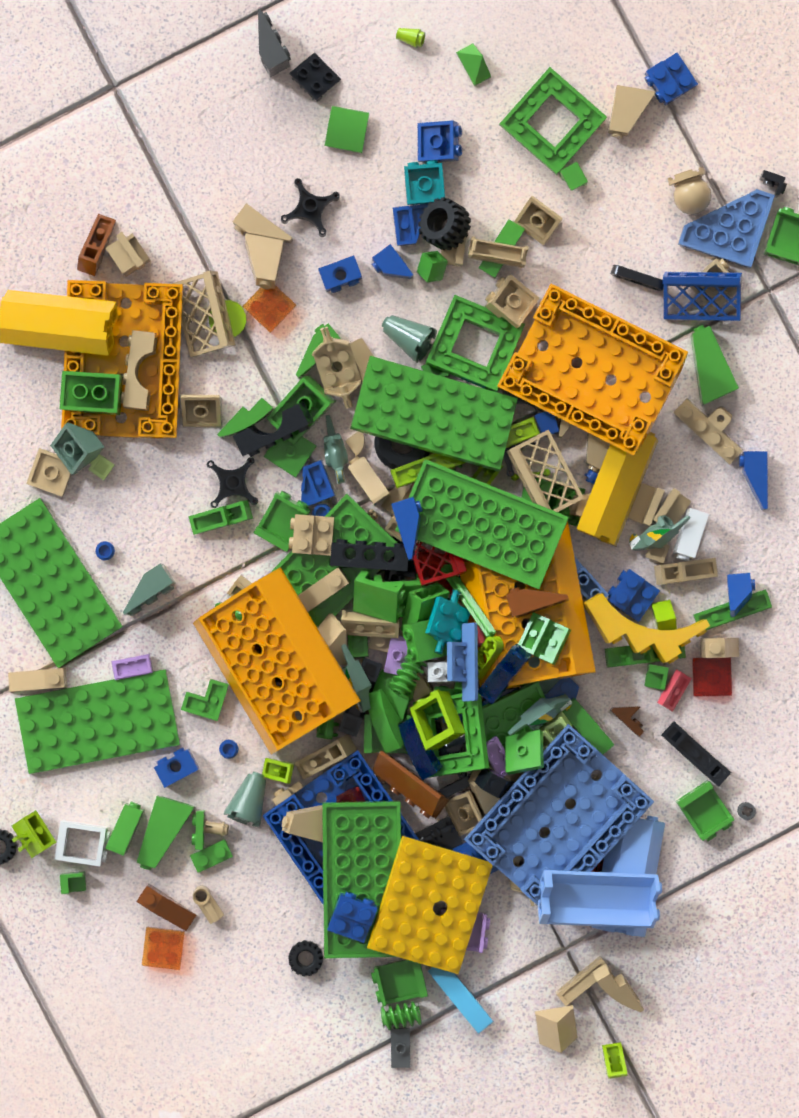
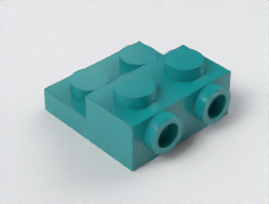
(424, 182)

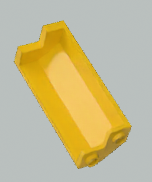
(57, 322)
(615, 492)

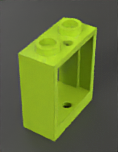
(450, 714)

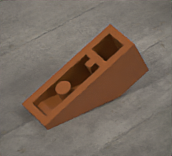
(95, 245)
(528, 601)
(166, 907)

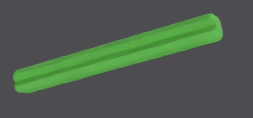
(469, 603)

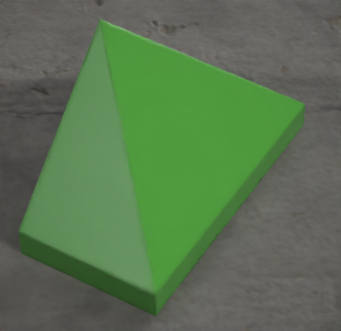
(474, 64)

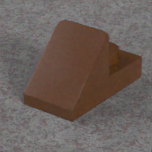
(625, 715)

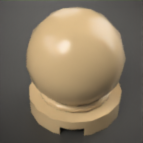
(691, 192)

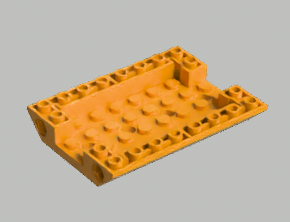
(155, 310)
(606, 348)
(490, 593)
(290, 651)

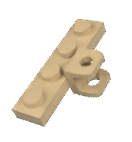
(710, 428)

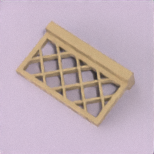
(218, 309)
(528, 478)

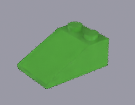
(91, 392)
(314, 398)

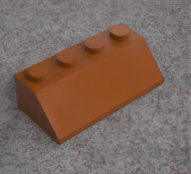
(410, 785)

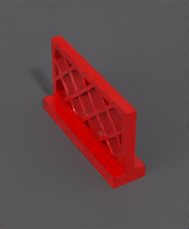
(456, 563)

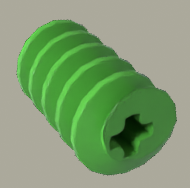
(405, 677)
(401, 1015)

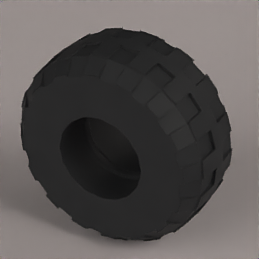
(393, 459)

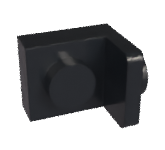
(771, 179)

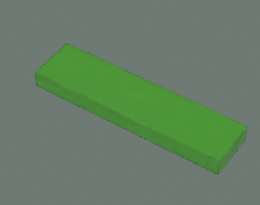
(721, 614)

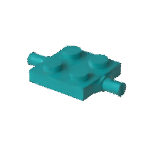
(447, 621)

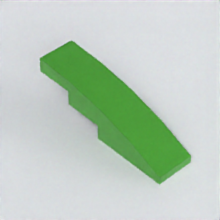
(624, 656)

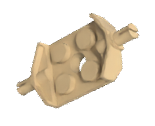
(337, 382)

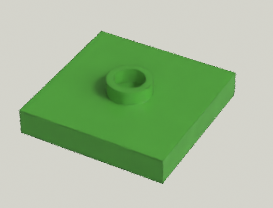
(289, 456)
(524, 752)

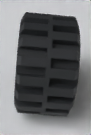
(436, 215)

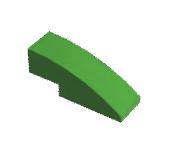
(509, 235)
(245, 419)
(220, 517)
(385, 721)
(588, 727)

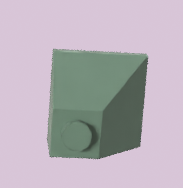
(76, 447)

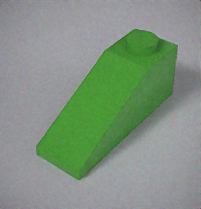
(308, 360)

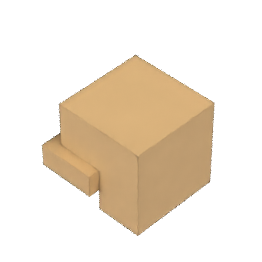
(128, 254)

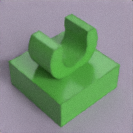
(326, 730)

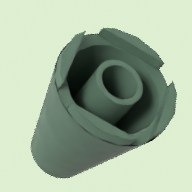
(409, 336)
(248, 800)

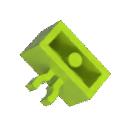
(33, 834)

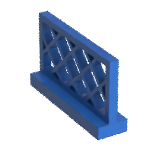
(705, 280)

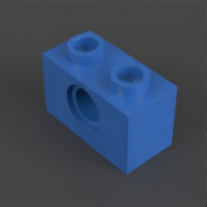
(329, 272)
(167, 775)

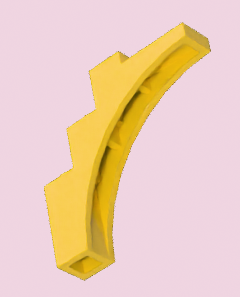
(614, 625)

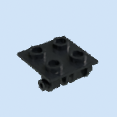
(315, 76)
(441, 834)

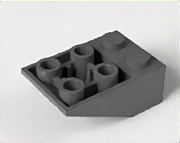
(272, 54)

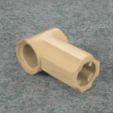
(208, 905)

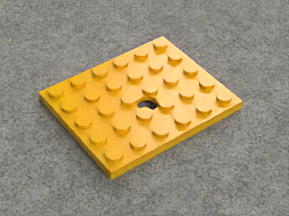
(417, 881)

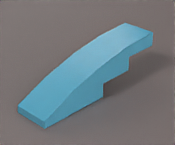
(462, 998)

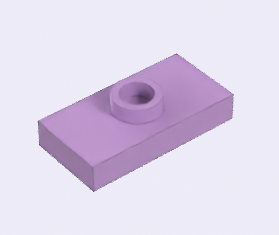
(396, 654)
(132, 667)
(496, 755)

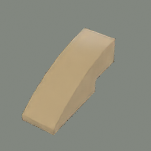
(686, 571)
(617, 988)

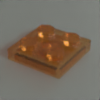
(269, 307)
(163, 948)

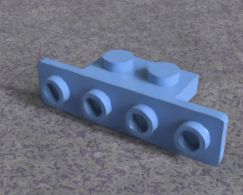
(463, 662)

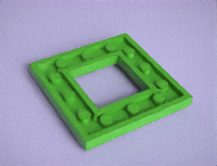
(589, 120)
(443, 359)
(476, 756)

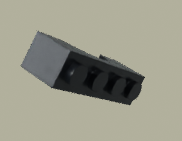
(293, 419)
(353, 717)

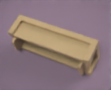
(497, 252)
(364, 625)
(580, 982)

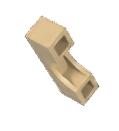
(141, 345)

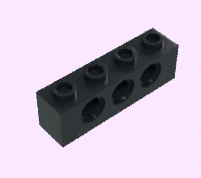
(339, 558)

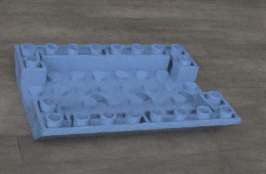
(537, 800)

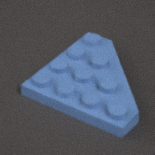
(731, 230)

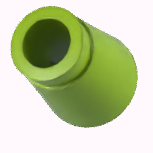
(413, 37)

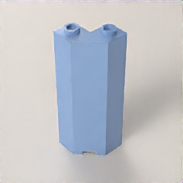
(635, 854)
(599, 899)

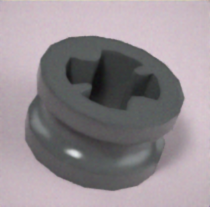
(748, 805)

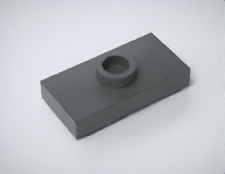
(400, 1048)

